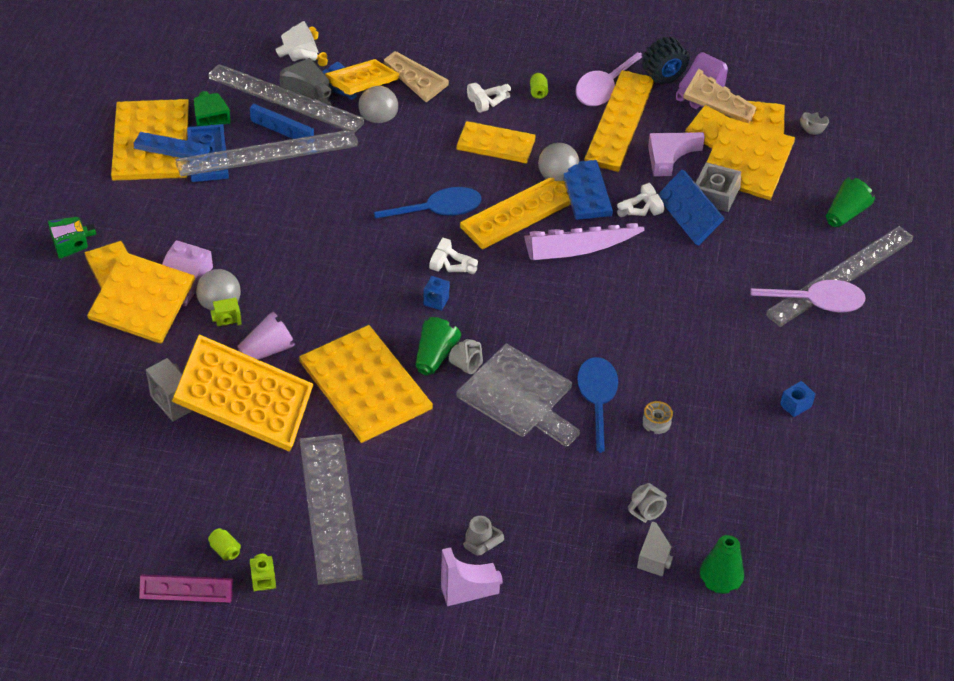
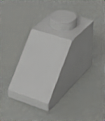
(655, 552)

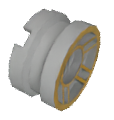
(657, 417)

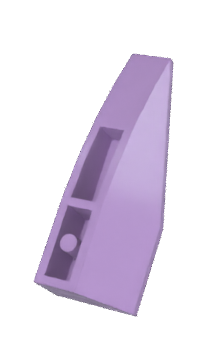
(577, 242)

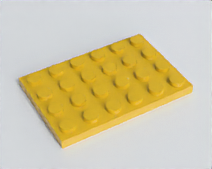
(155, 117)
(365, 383)
(243, 393)

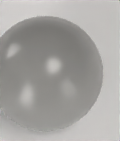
(378, 104)
(556, 160)
(217, 286)

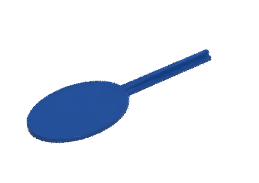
(443, 202)
(598, 385)

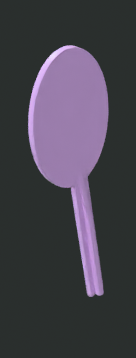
(597, 86)
(825, 294)

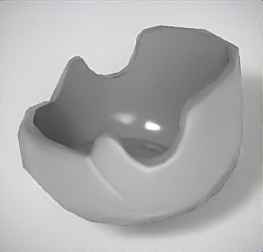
(813, 123)

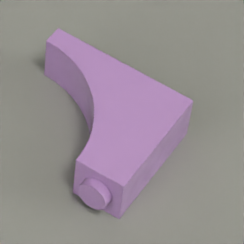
(668, 147)
(465, 581)

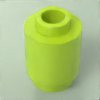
(538, 86)
(224, 544)

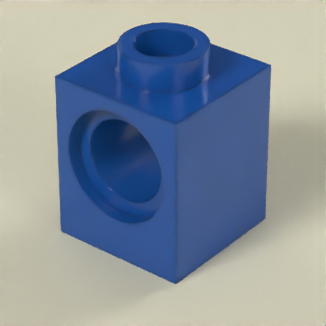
(436, 293)
(797, 399)

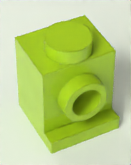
(226, 312)
(262, 572)

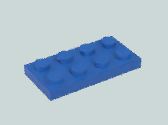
(214, 137)
(587, 191)
(690, 207)

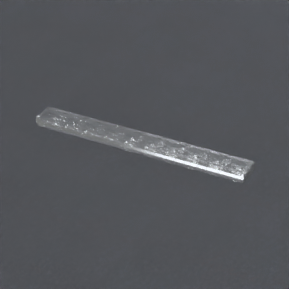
(286, 98)
(265, 152)
(845, 271)

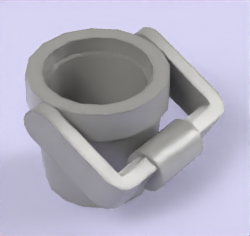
(467, 358)
(649, 501)
(481, 537)

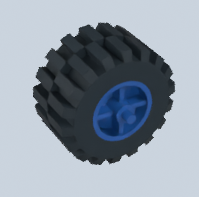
(665, 60)

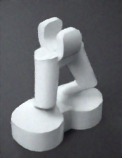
(480, 96)
(649, 196)
(440, 258)

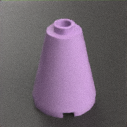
(266, 339)

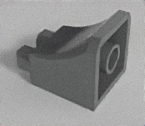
(306, 80)

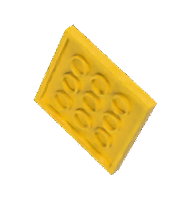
(754, 152)
(141, 297)

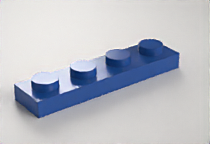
(279, 123)
(169, 146)

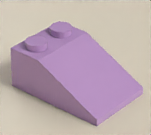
(189, 260)

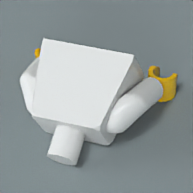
(301, 45)

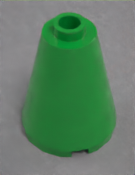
(849, 201)
(435, 344)
(723, 566)

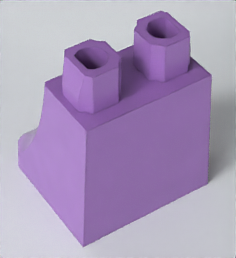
(710, 67)

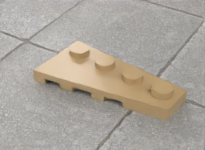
(416, 77)
(707, 92)

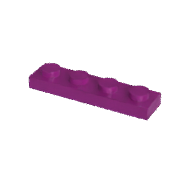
(186, 588)

